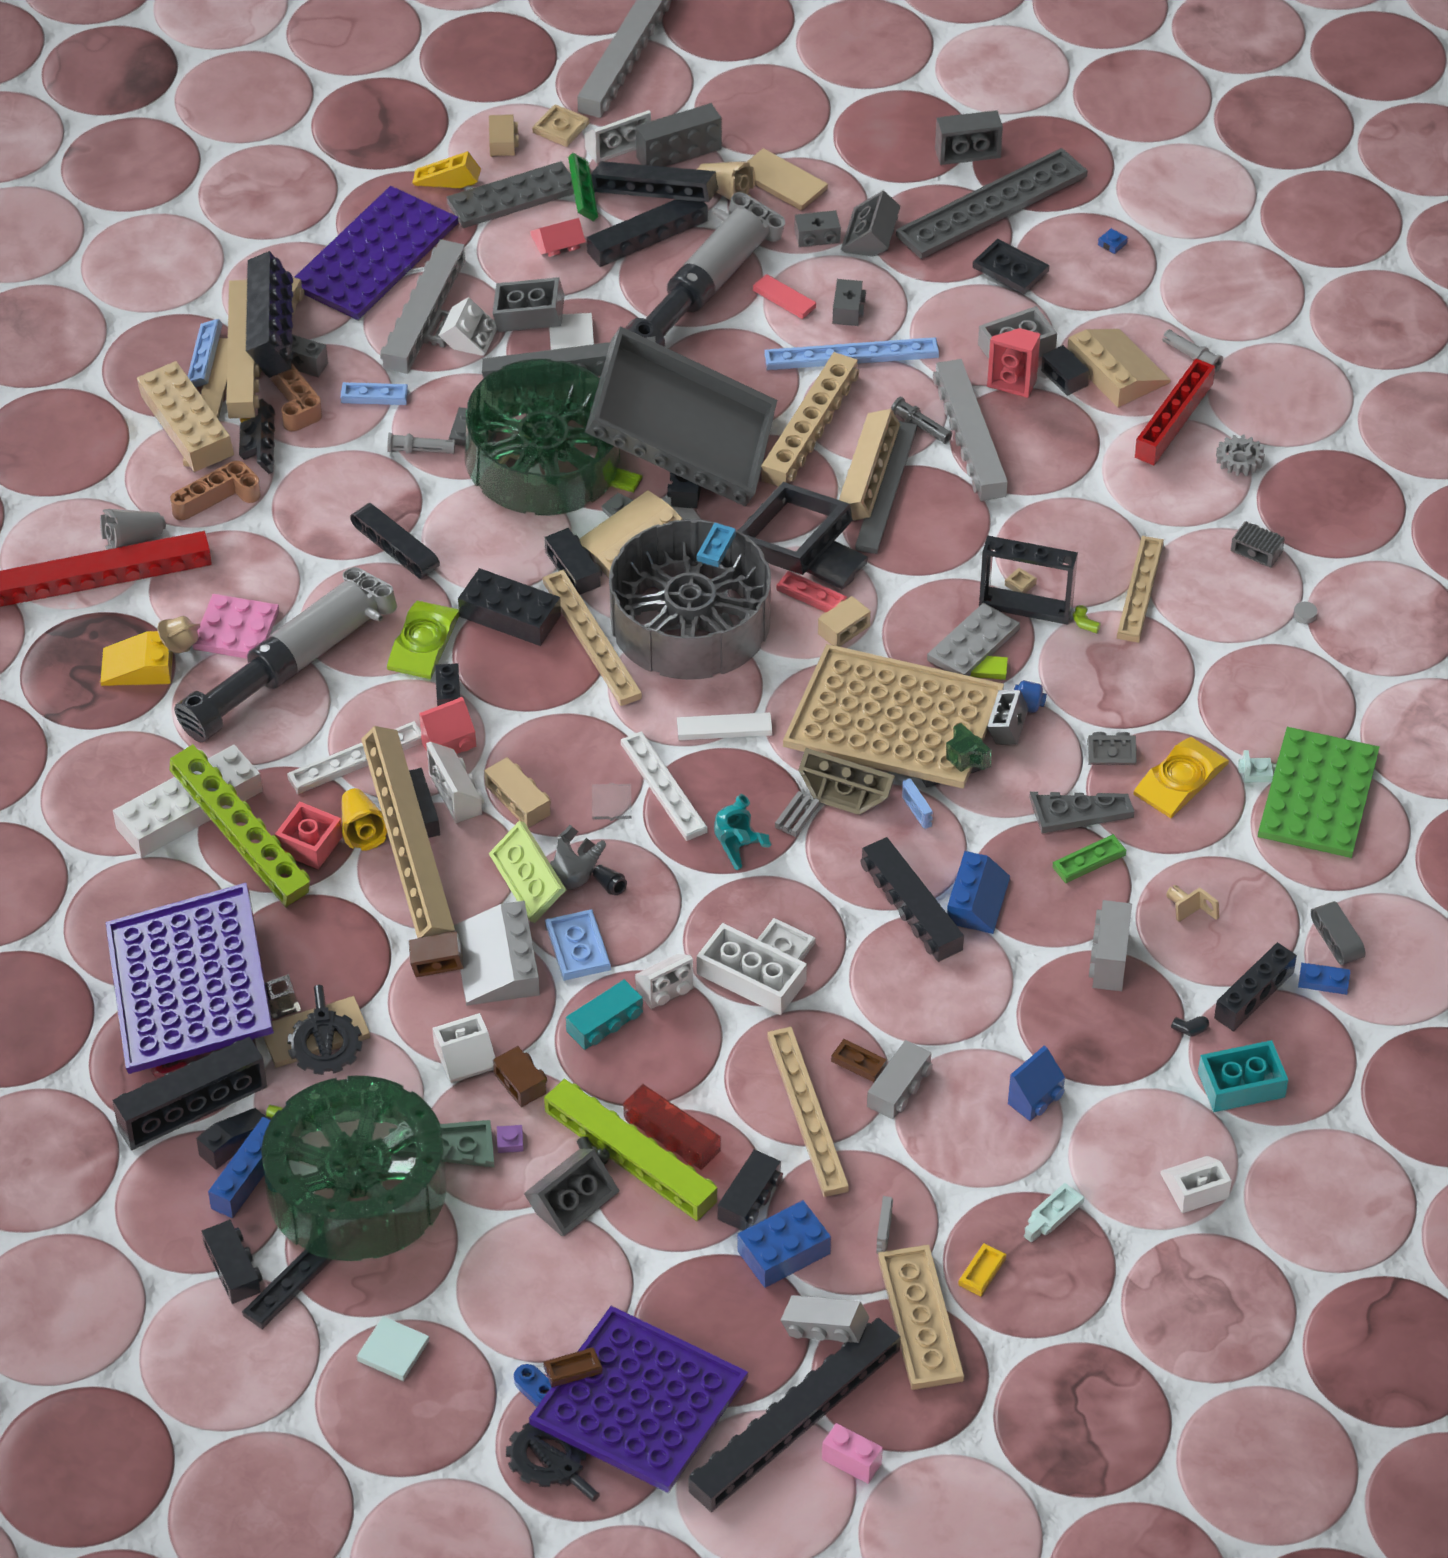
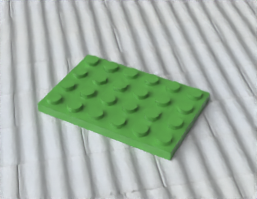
(1318, 792)

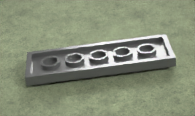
(511, 194)

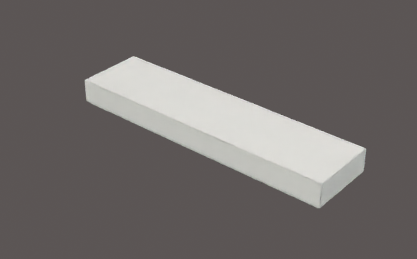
(724, 726)

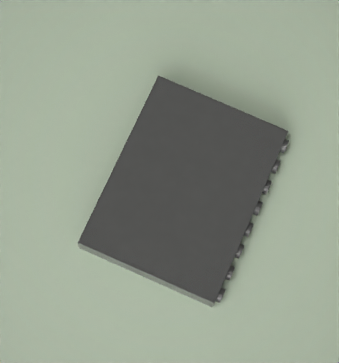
(682, 416)

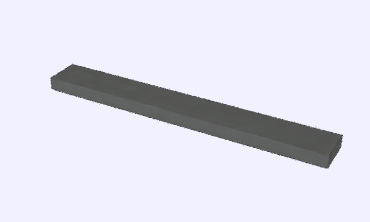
(874, 527)

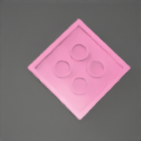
(235, 625)

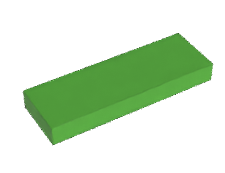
(1089, 858)

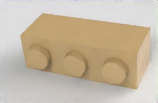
(517, 792)

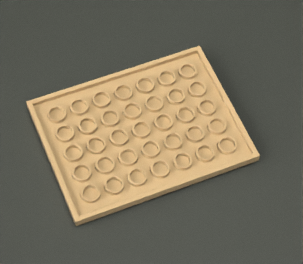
(889, 713)

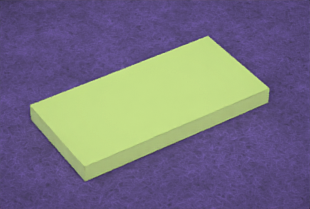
(527, 871)

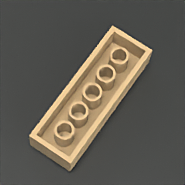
(185, 416)

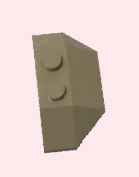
(844, 782)

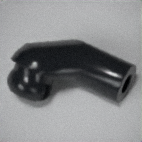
(1191, 1027)

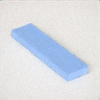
(204, 352)

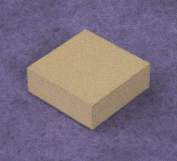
(1020, 581)

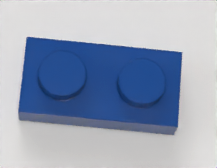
(1324, 978)

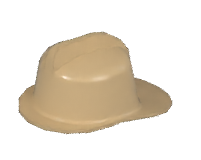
(178, 633)

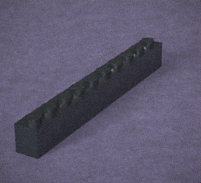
(793, 1415)

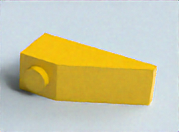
(449, 173)

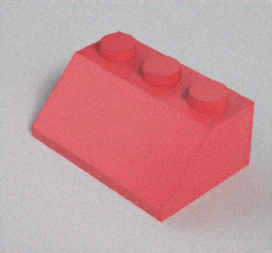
(1014, 361)

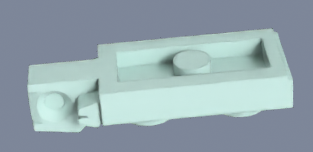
(1053, 1212)

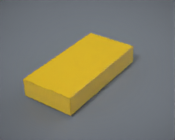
(982, 1269)

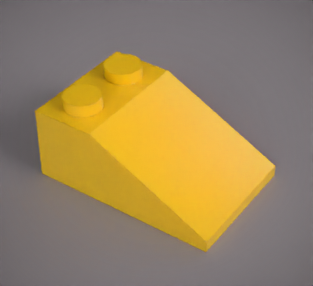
(137, 661)

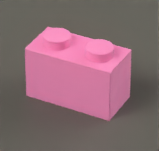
(852, 1453)

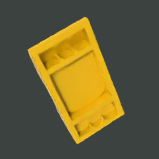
(1180, 776)

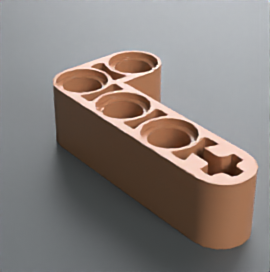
(303, 403)
(215, 487)

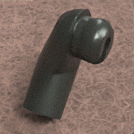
(584, 1143)

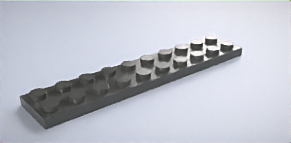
(991, 203)

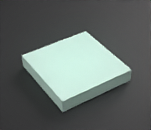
(393, 1348)

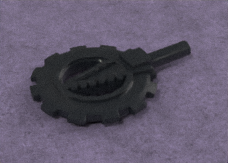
(323, 1025)
(559, 1467)

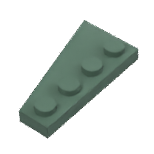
(463, 1143)

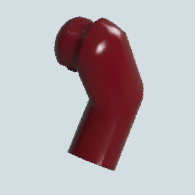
(160, 1071)

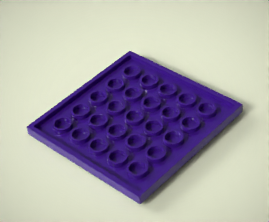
(648, 1403)

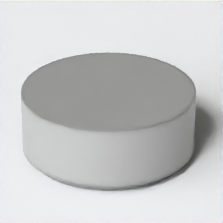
(1305, 612)

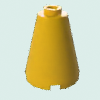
(361, 821)

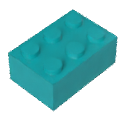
(1242, 1076)

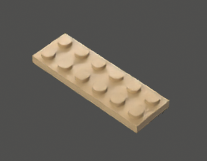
(920, 1317)

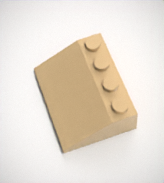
(1116, 364)
(609, 536)

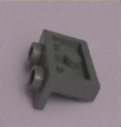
(1111, 749)

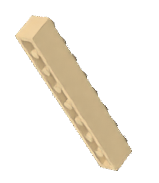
(240, 366)

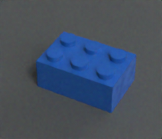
(784, 1243)

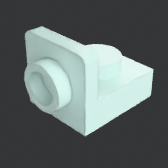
(1255, 768)

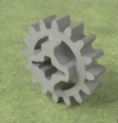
(1240, 455)

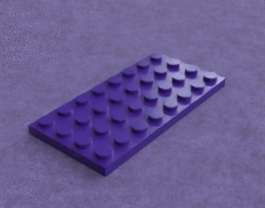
(375, 252)

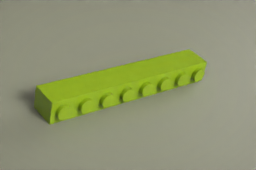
(631, 1149)

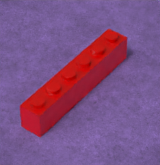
(1174, 411)

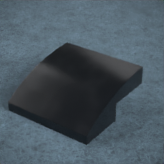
(838, 565)

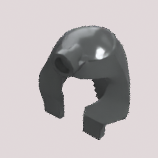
(571, 868)

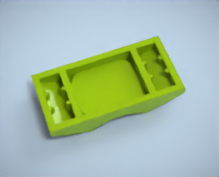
(422, 639)

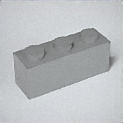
(899, 1079)
(825, 1319)

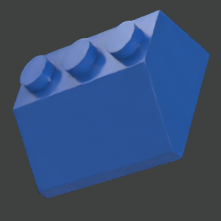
(978, 893)

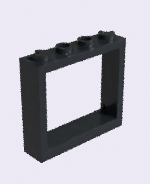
(798, 561)
(1023, 603)

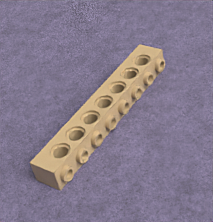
(809, 420)

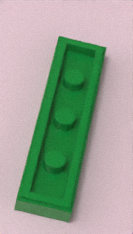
(583, 186)

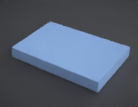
(577, 944)

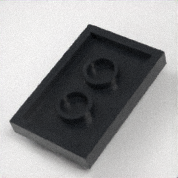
(1010, 266)

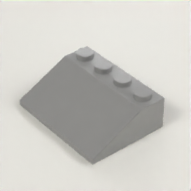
(498, 955)

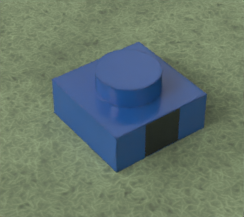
(1112, 241)

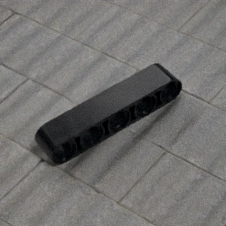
(395, 540)

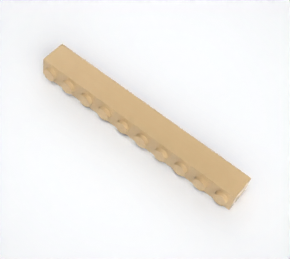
(407, 832)

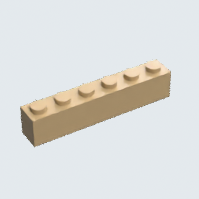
(870, 462)

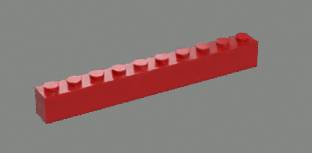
(104, 568)

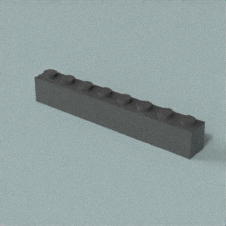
(588, 356)

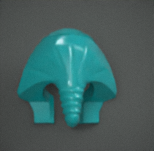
(734, 830)

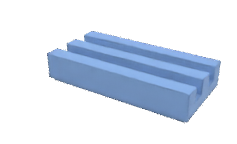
(917, 803)

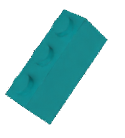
(604, 1014)

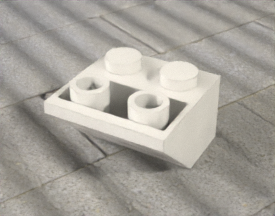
(468, 328)
(665, 980)
(464, 1047)
(1197, 1183)

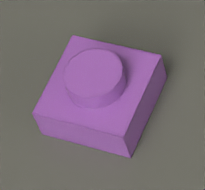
(510, 1138)

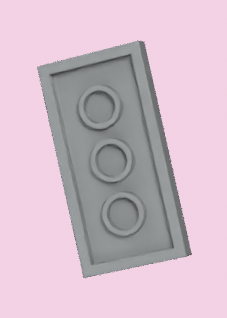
(973, 640)

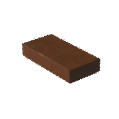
(572, 1367)

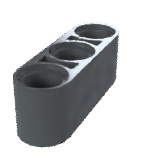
(1337, 933)

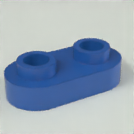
(531, 1385)

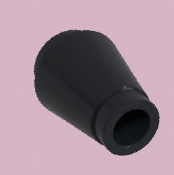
(610, 880)

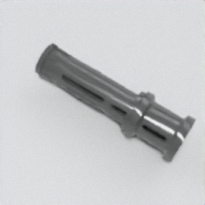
(913, 415)

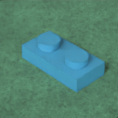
(716, 544)

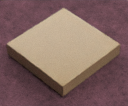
(560, 125)

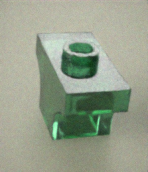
(967, 750)

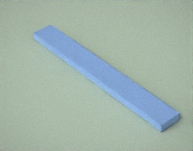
(864, 353)

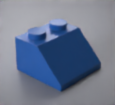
(1036, 1084)

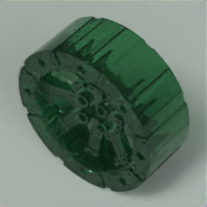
(550, 397)
(354, 1169)

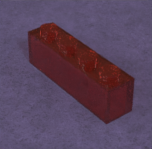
(671, 1127)

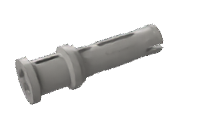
(1192, 350)
(409, 443)

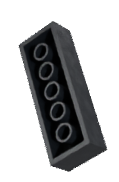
(269, 314)
(190, 1093)

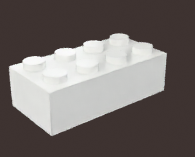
(751, 968)

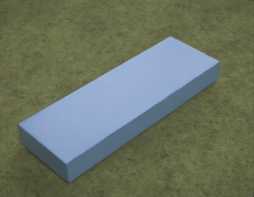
(374, 393)

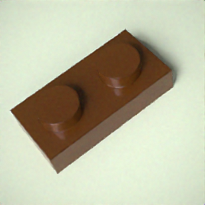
(858, 1060)

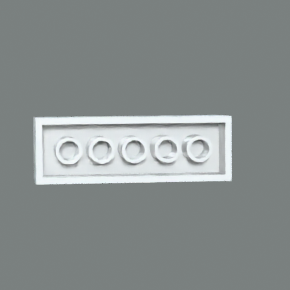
(171, 811)

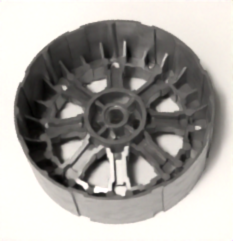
(668, 560)

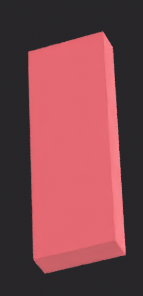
(784, 296)
(809, 592)

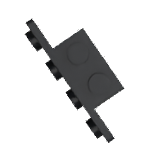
(258, 437)

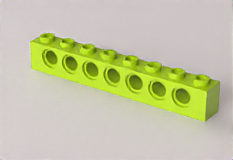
(285, 889)

